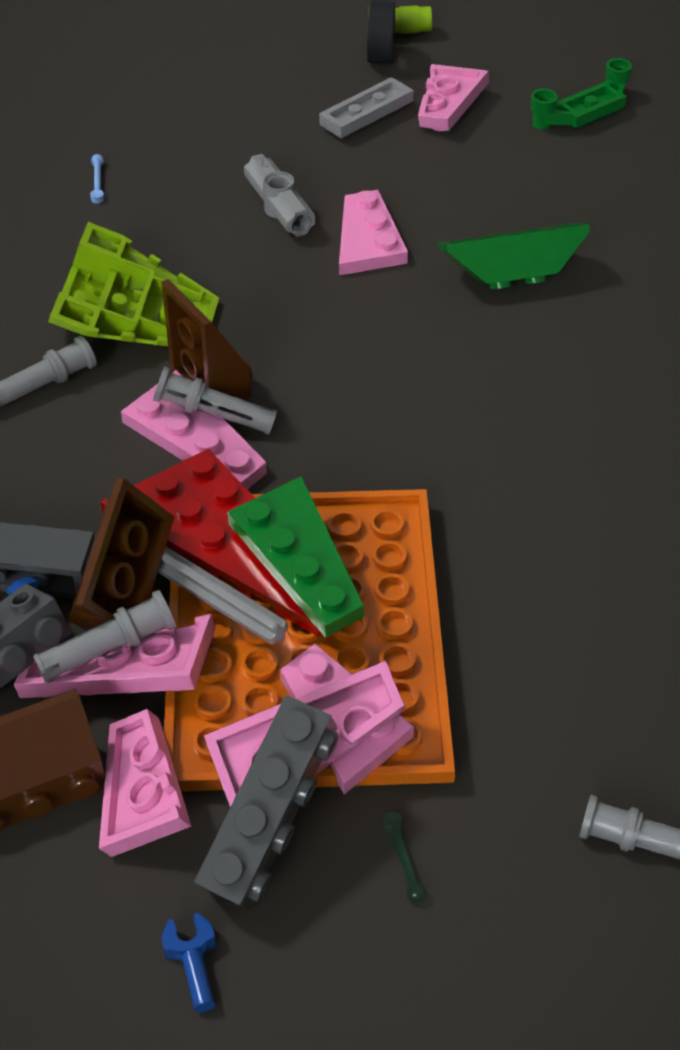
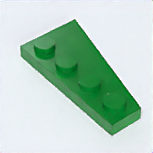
(299, 553)

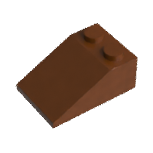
(200, 349)

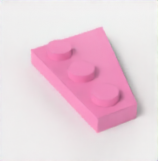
(449, 95)
(369, 235)
(317, 669)
(140, 786)

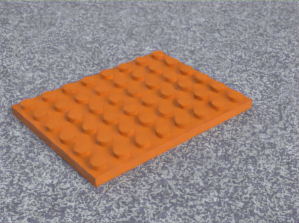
(391, 563)

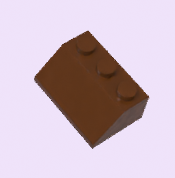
(122, 556)
(46, 758)

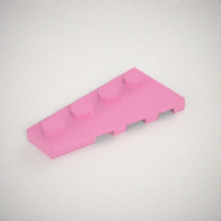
(192, 433)
(160, 663)
(357, 704)

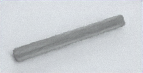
(223, 597)

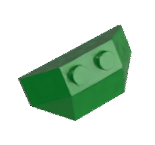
(516, 254)

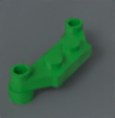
(585, 105)

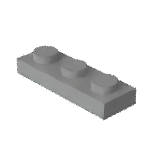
(366, 107)

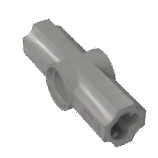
(279, 195)

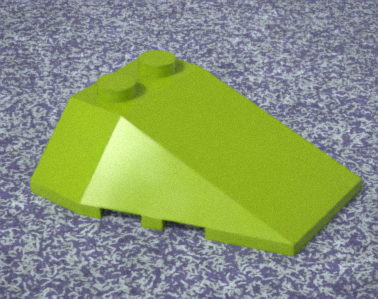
(119, 293)

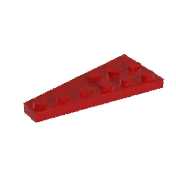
(199, 497)

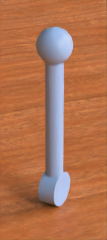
(97, 194)

